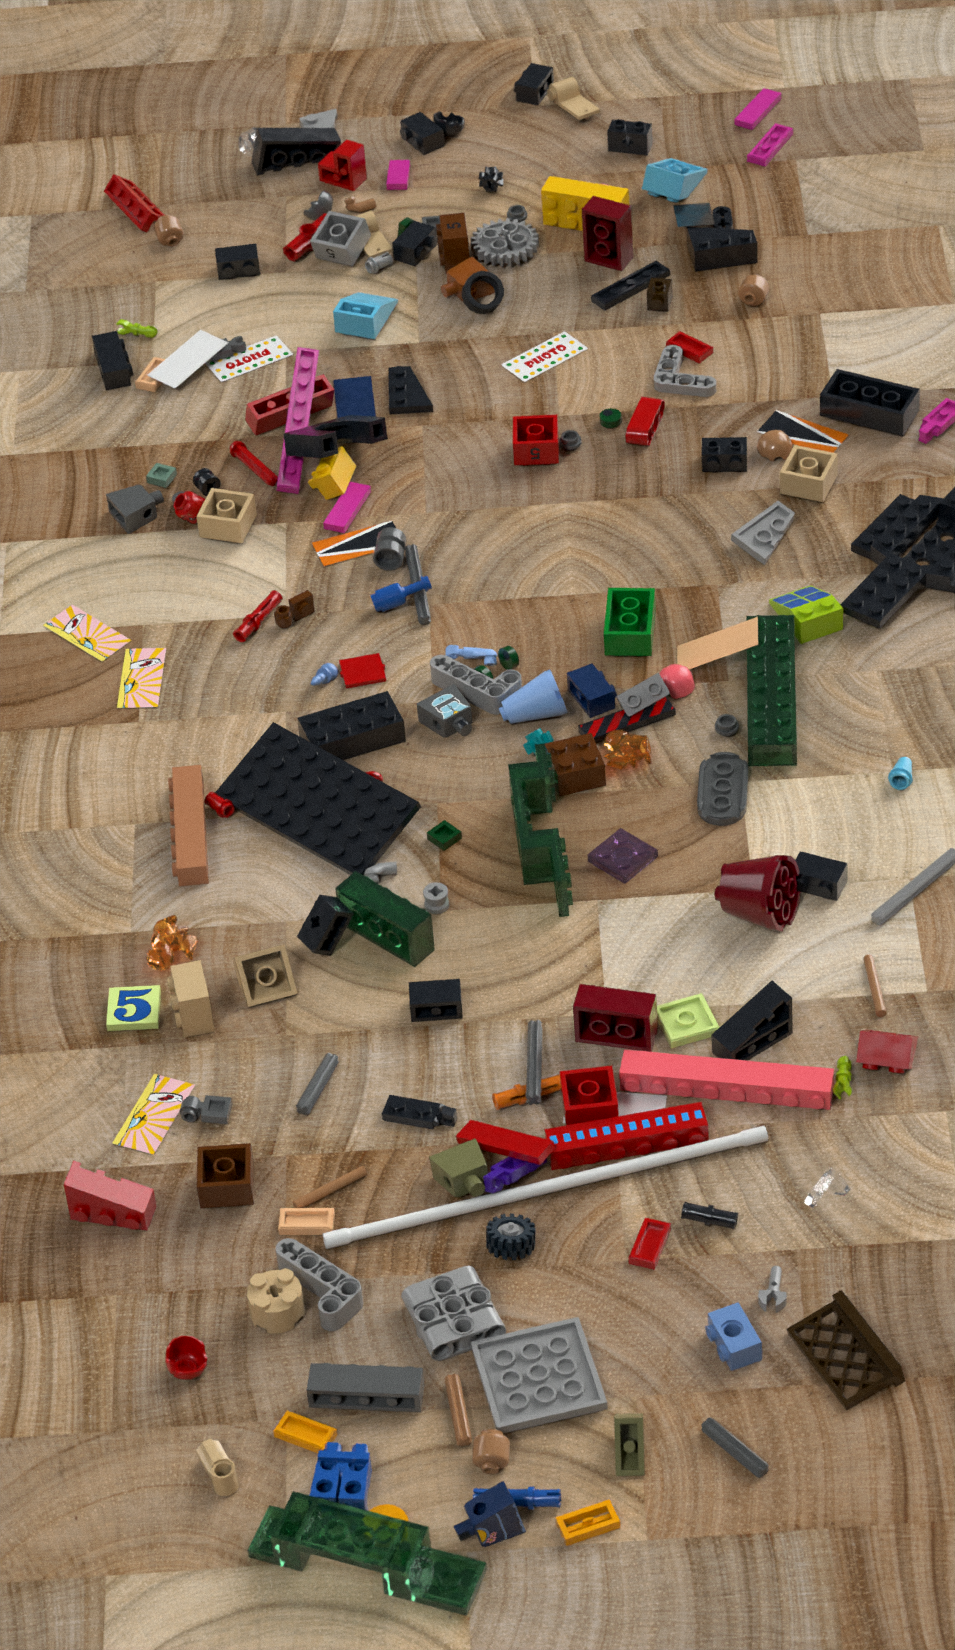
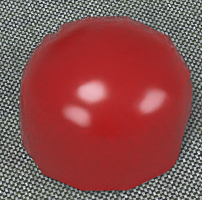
(186, 1357)

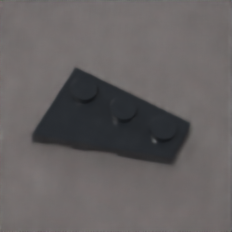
(406, 392)

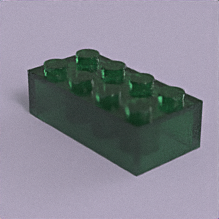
(387, 919)

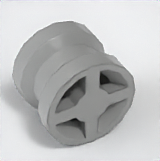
(436, 898)

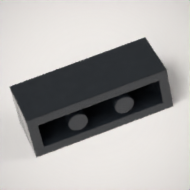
(112, 360)

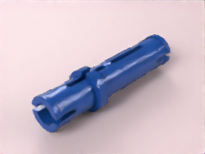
(532, 1497)

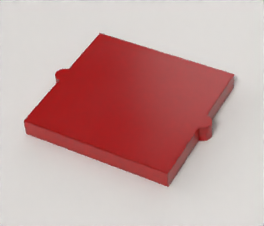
(362, 670)

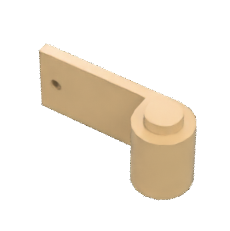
(567, 96)
(377, 243)

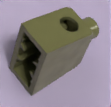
(460, 1169)

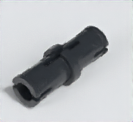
(709, 1215)

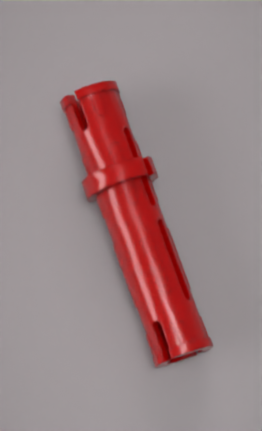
(253, 621)

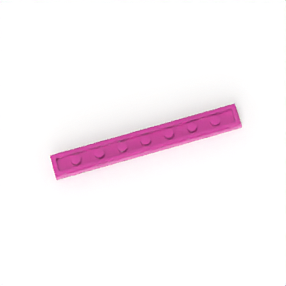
(298, 416)

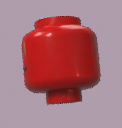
(188, 506)

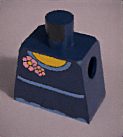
(491, 1517)

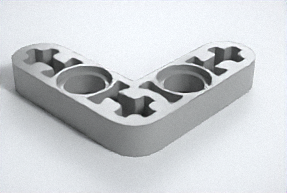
(669, 380)

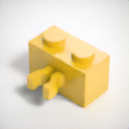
(333, 474)

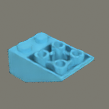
(362, 314)

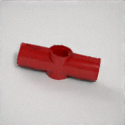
(301, 243)

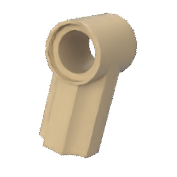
(218, 1467)

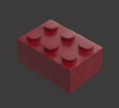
(607, 233)
(615, 1017)

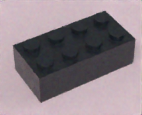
(869, 402)
(355, 726)

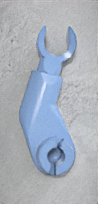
(488, 655)

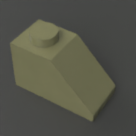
(629, 1444)

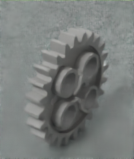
(494, 240)

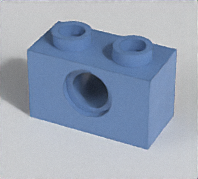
(734, 1337)

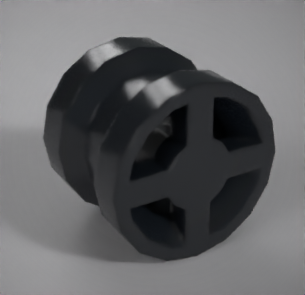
(205, 480)

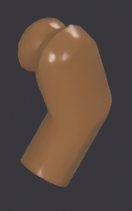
(360, 207)

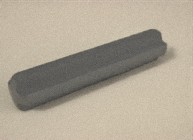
(317, 1083)
(735, 1447)

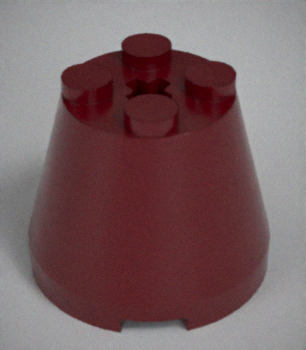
(760, 891)

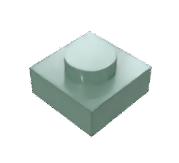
(161, 475)

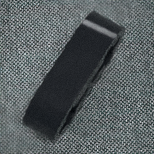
(724, 221)

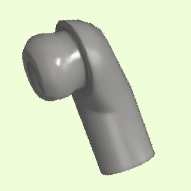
(381, 869)

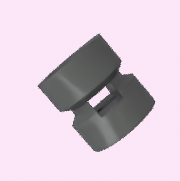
(389, 549)

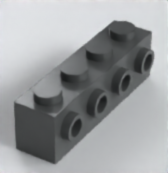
(365, 1387)

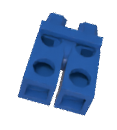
(343, 1475)

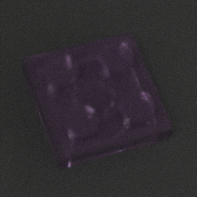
(622, 855)

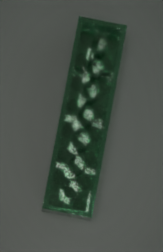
(772, 693)

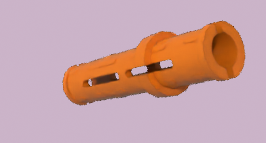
(518, 1092)

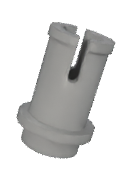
(374, 264)

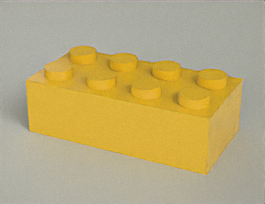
(566, 197)

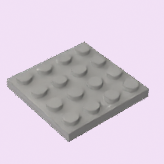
(538, 1375)

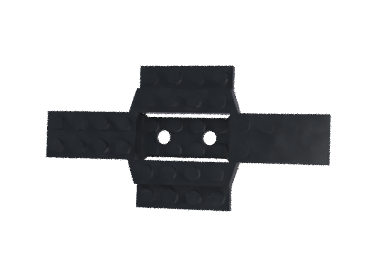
(897, 576)

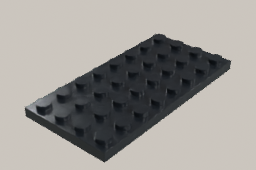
(318, 800)

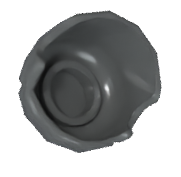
(319, 207)

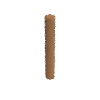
(874, 985)
(330, 1187)

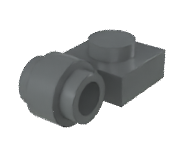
(213, 1109)

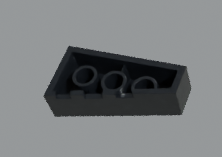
(291, 147)

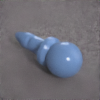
(325, 674)

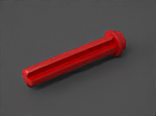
(239, 450)

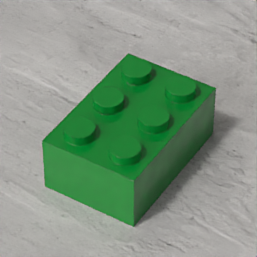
(629, 622)

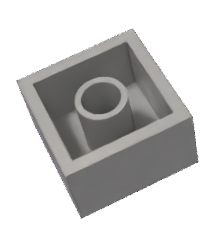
(340, 238)

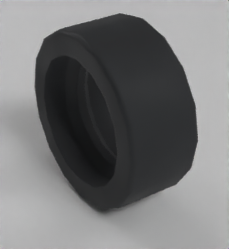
(475, 306)

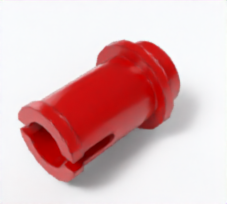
(223, 807)

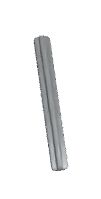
(914, 887)

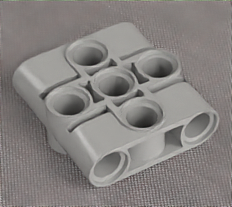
(452, 1312)

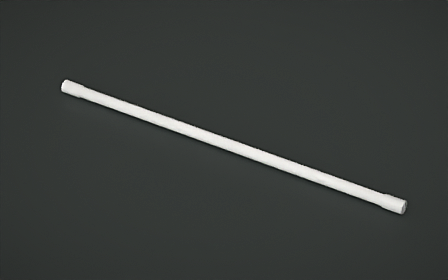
(347, 1235)

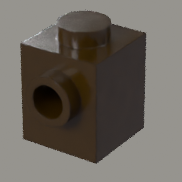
(659, 294)

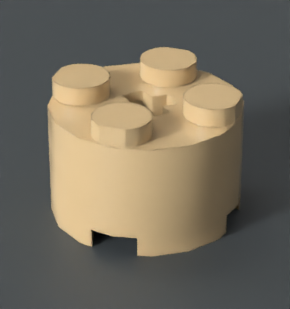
(275, 1300)

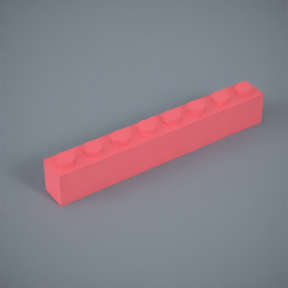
(727, 1079)

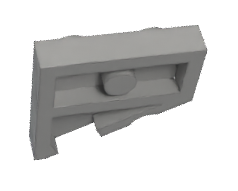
(319, 120)

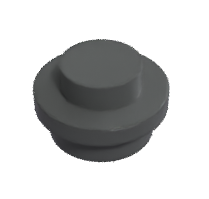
(517, 212)
(570, 440)
(726, 725)

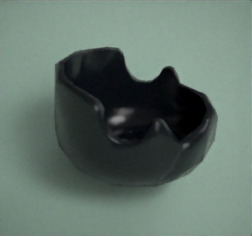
(451, 124)

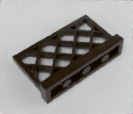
(867, 1342)

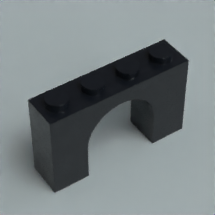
(322, 438)

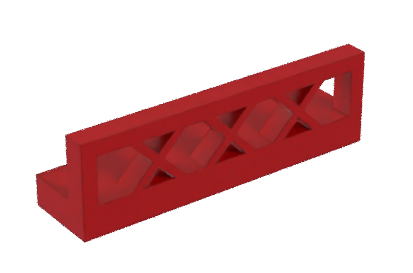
(132, 202)

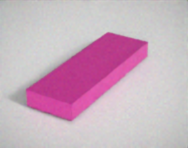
(757, 109)
(770, 144)
(347, 507)

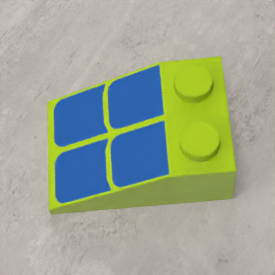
(814, 612)

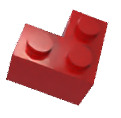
(344, 166)

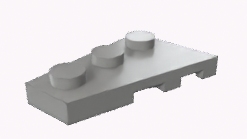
(764, 532)

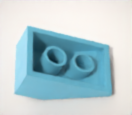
(672, 179)

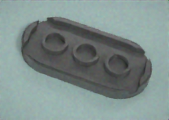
(722, 789)

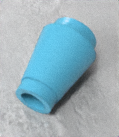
(901, 774)

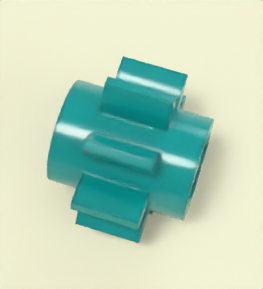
(536, 737)

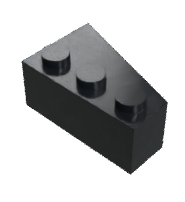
(720, 247)
(756, 1025)

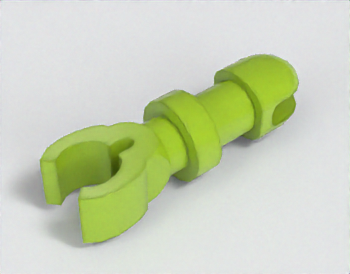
(136, 329)
(843, 1077)

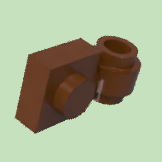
(298, 608)

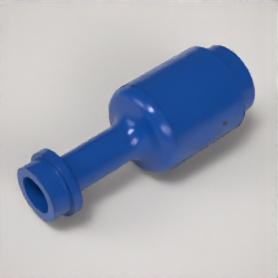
(395, 595)

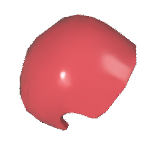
(678, 680)

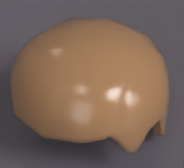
(774, 444)

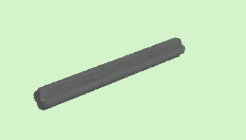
(415, 573)
(534, 1062)

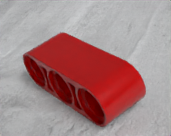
(645, 421)

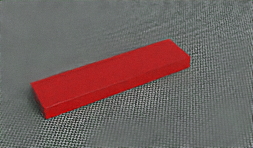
(506, 1142)

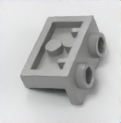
(643, 695)

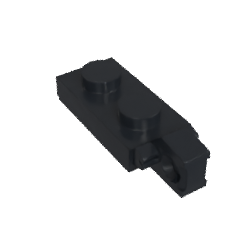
(418, 1112)

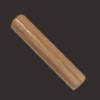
(458, 1409)

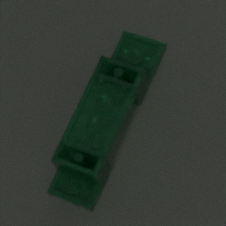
(539, 849)
(372, 1542)

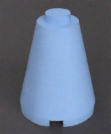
(534, 701)

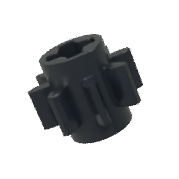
(491, 179)

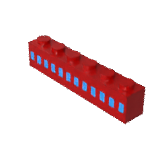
(627, 1135)

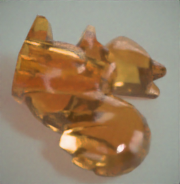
(626, 749)
(169, 939)

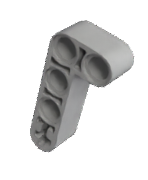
(473, 685)
(338, 1290)

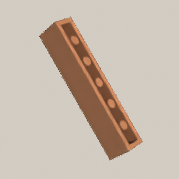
(190, 825)

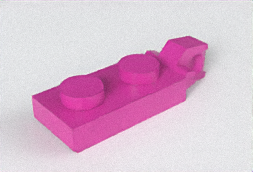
(937, 420)

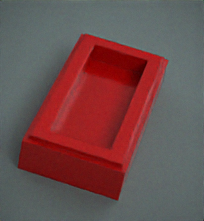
(691, 347)
(649, 1243)

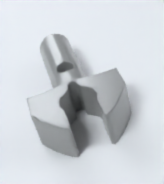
(773, 1291)

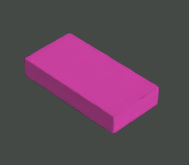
(398, 175)

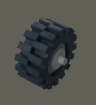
(510, 1236)

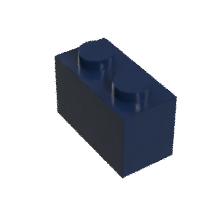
(591, 690)

